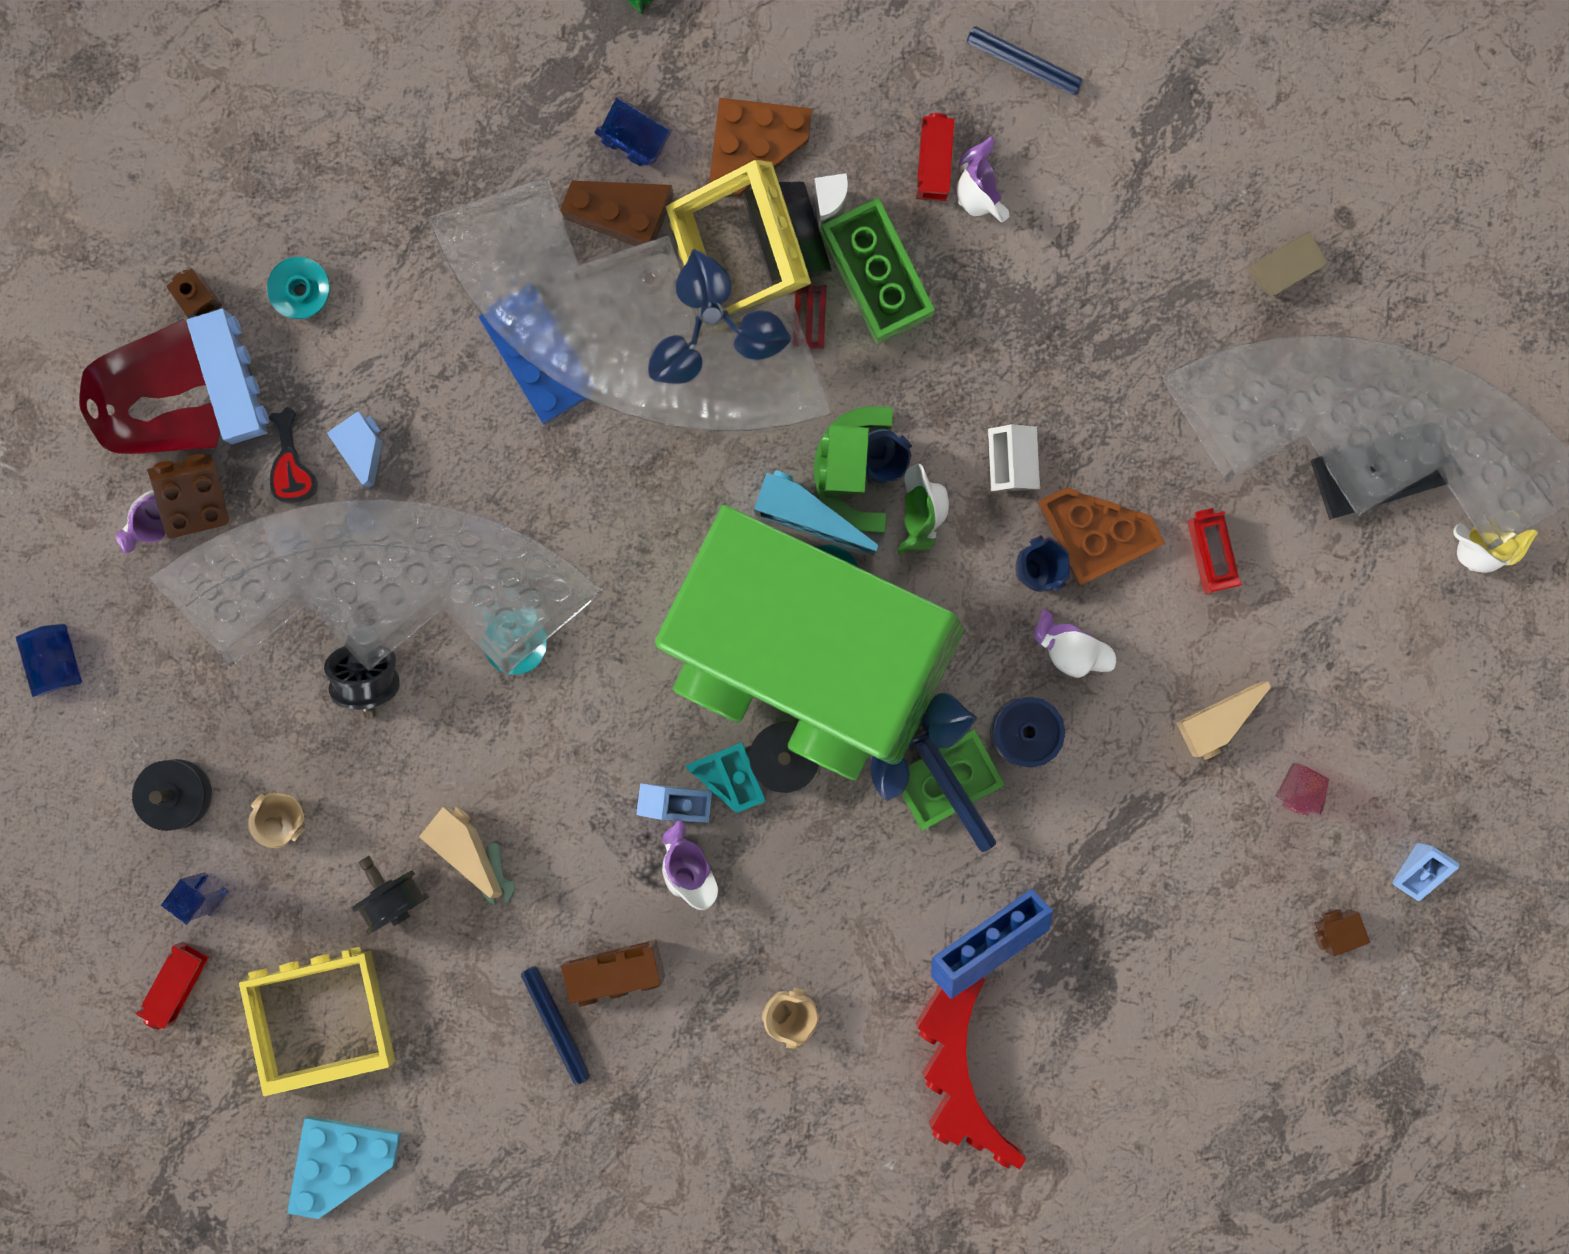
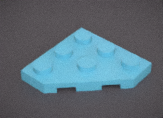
(337, 1162)

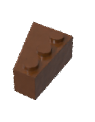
(618, 209)
(613, 973)

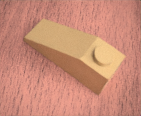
(1218, 723)
(461, 846)

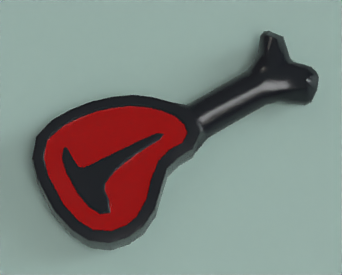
(289, 477)

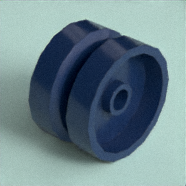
(1008, 731)

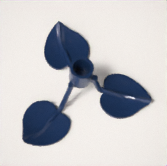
(705, 286)
(945, 725)

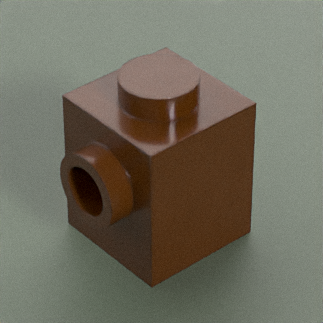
(193, 293)
(1340, 932)

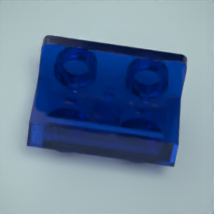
(633, 132)

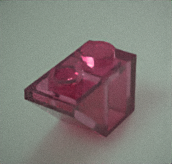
(1303, 790)

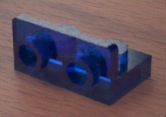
(48, 659)

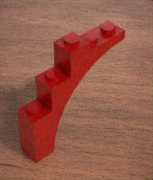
(947, 1071)

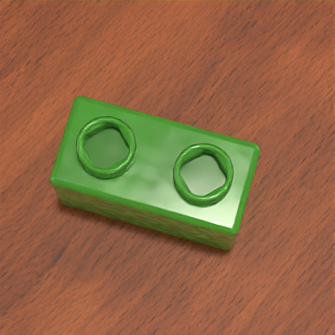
(809, 639)

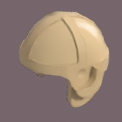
(276, 820)
(790, 1017)

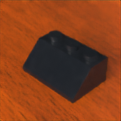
(804, 226)

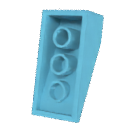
(796, 508)

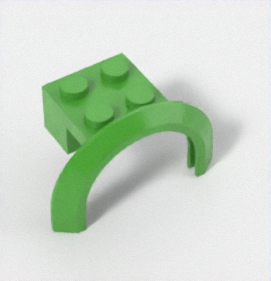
(843, 460)

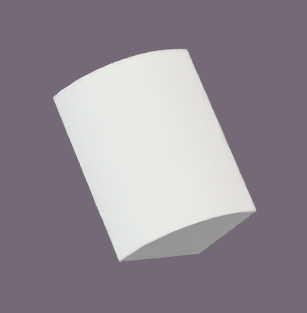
(830, 197)
(1013, 458)

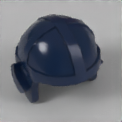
(887, 456)
(1043, 565)

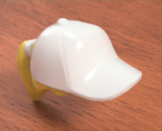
(1476, 555)

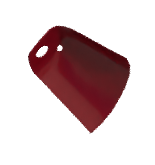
(152, 368)

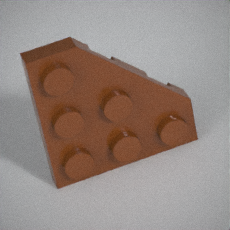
(756, 132)
(1097, 532)

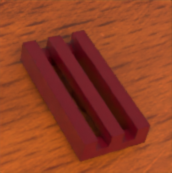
(811, 289)

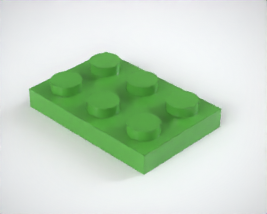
(970, 766)

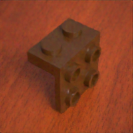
(188, 495)

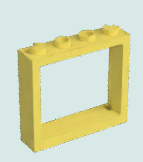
(774, 216)
(259, 1033)

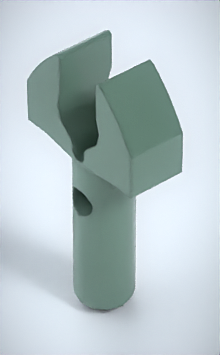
(495, 860)

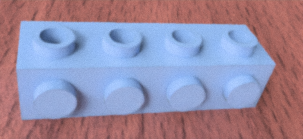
(228, 376)

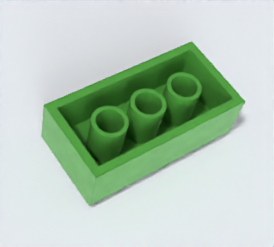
(877, 271)

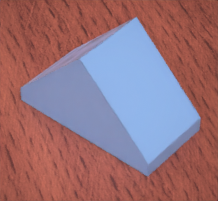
(1424, 871)

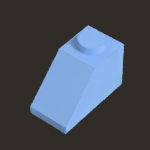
(359, 445)
(674, 803)

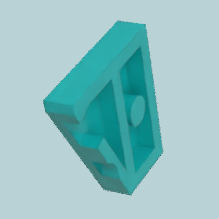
(729, 777)

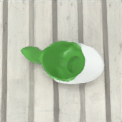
(925, 510)

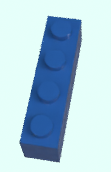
(991, 943)

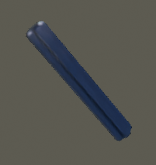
(1024, 60)
(956, 795)
(555, 1025)

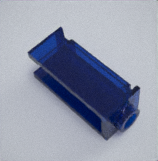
(188, 903)

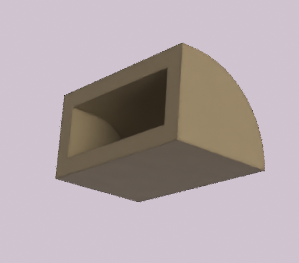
(1288, 265)

